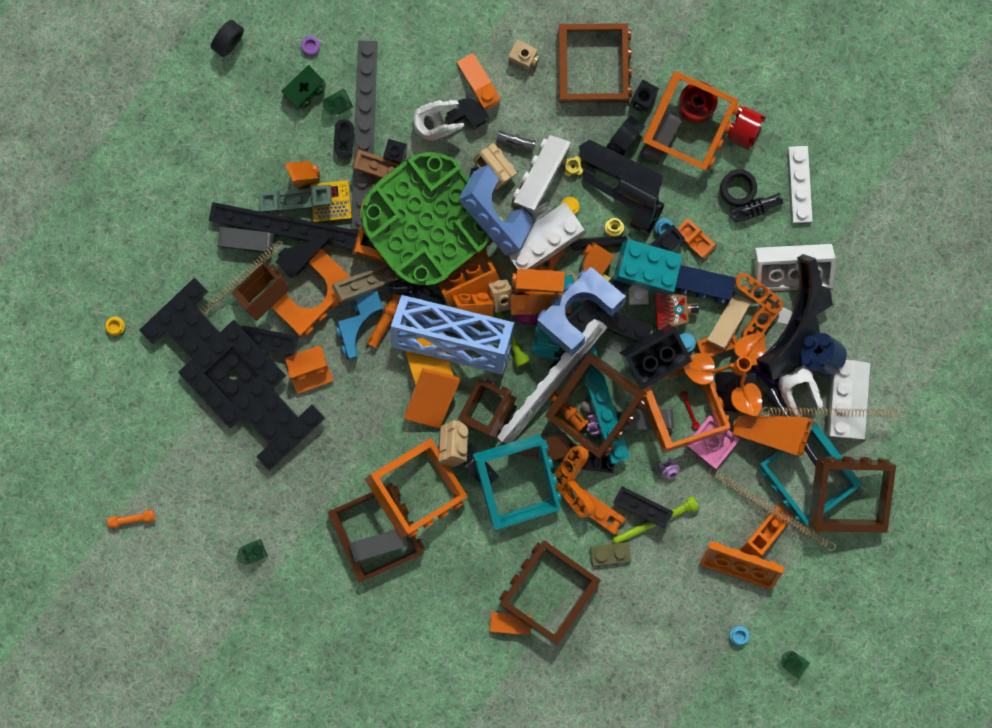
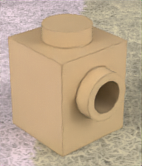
(523, 55)
(501, 295)

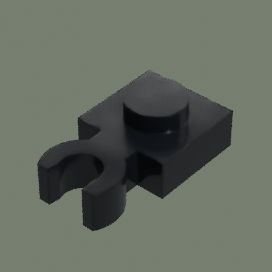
(425, 293)

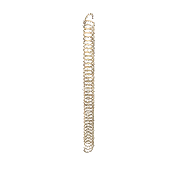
(235, 284)
(834, 412)
(772, 507)

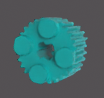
(545, 346)

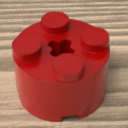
(691, 112)
(746, 127)

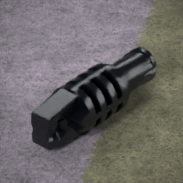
(755, 208)

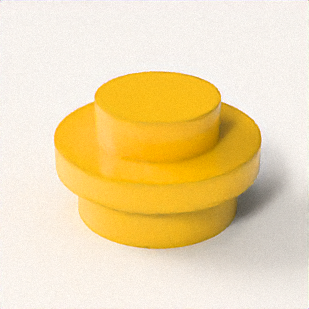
(572, 203)
(115, 326)

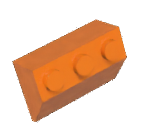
(469, 278)

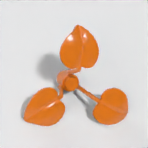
(748, 349)

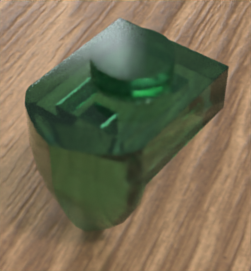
(337, 103)
(251, 552)
(794, 663)

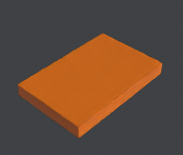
(431, 398)

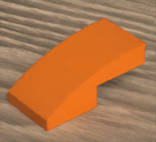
(696, 239)
(508, 623)

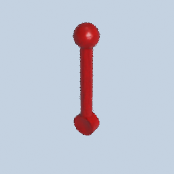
(695, 424)

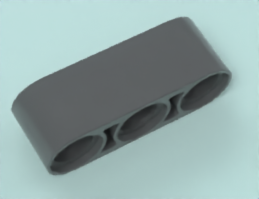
(663, 135)
(245, 240)
(642, 421)
(377, 545)

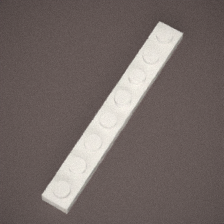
(547, 387)

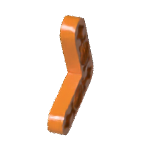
(771, 313)
(581, 504)

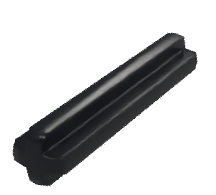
(604, 242)

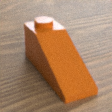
(479, 82)
(303, 173)
(596, 258)
(532, 303)
(765, 533)

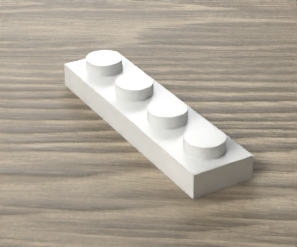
(800, 184)

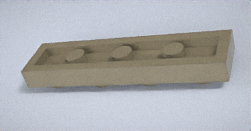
(364, 283)

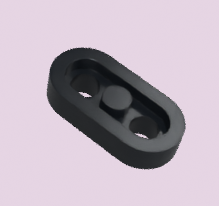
(343, 138)

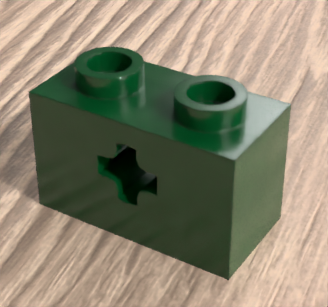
(305, 78)

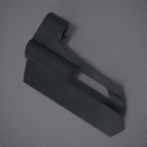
(637, 184)

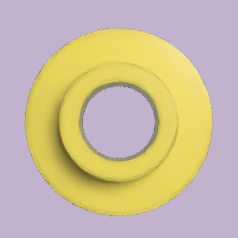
(614, 222)

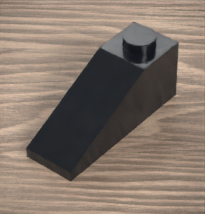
(297, 257)

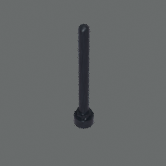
(774, 397)

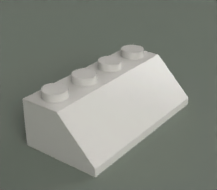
(542, 173)
(548, 238)
(779, 268)
(848, 391)

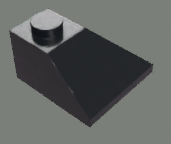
(726, 383)

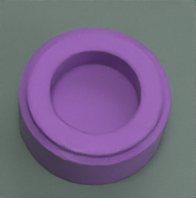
(310, 45)

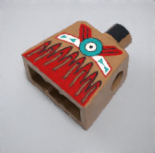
(673, 310)

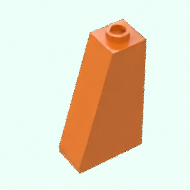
(775, 431)

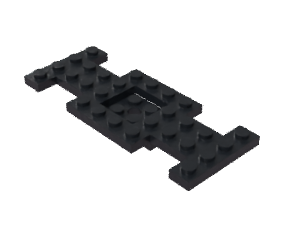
(216, 355)

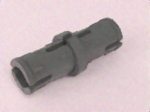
(515, 141)

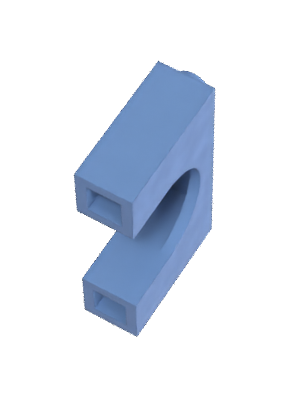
(478, 202)
(588, 287)

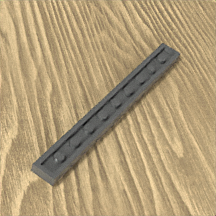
(364, 120)

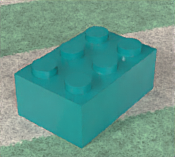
(647, 267)

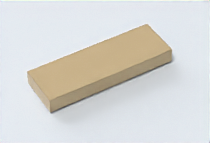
(729, 322)

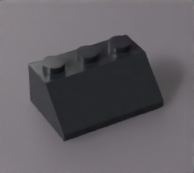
(656, 356)

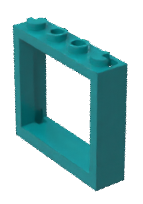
(828, 447)
(525, 513)

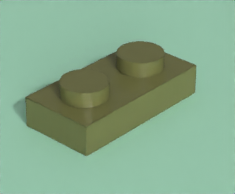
(610, 553)

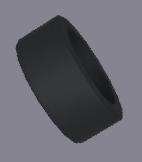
(227, 38)
(738, 173)

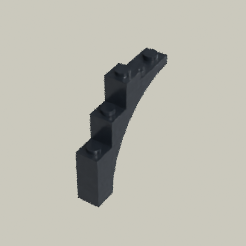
(811, 301)

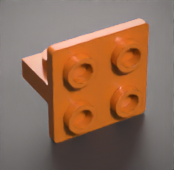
(309, 369)

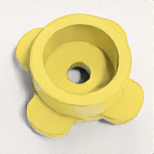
(572, 161)

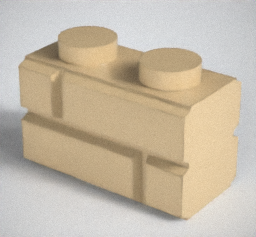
(497, 162)
(453, 443)

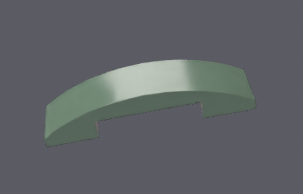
(295, 199)

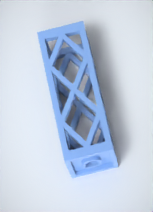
(470, 337)

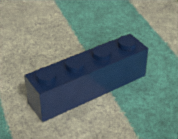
(705, 284)

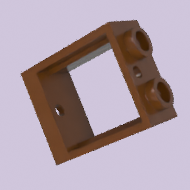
(257, 282)
(500, 415)

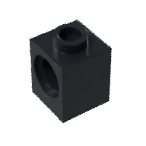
(647, 88)
(395, 151)

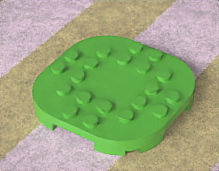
(419, 220)

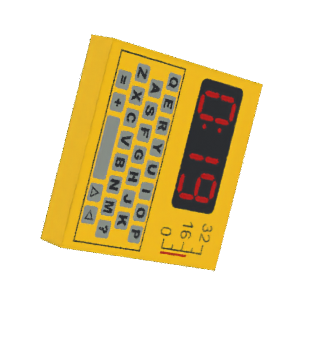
(341, 204)

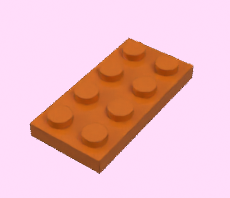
(741, 565)

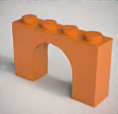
(537, 282)
(304, 318)

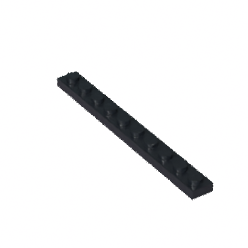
(283, 225)

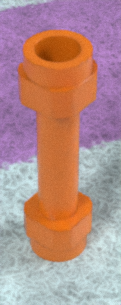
(147, 516)

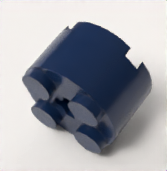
(823, 354)

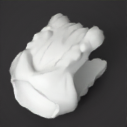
(433, 112)
(789, 380)

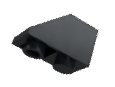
(598, 464)

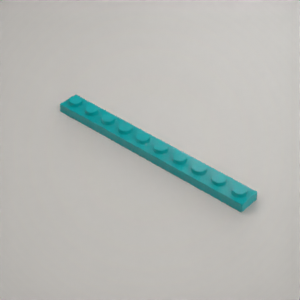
(600, 397)

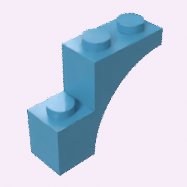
(349, 328)

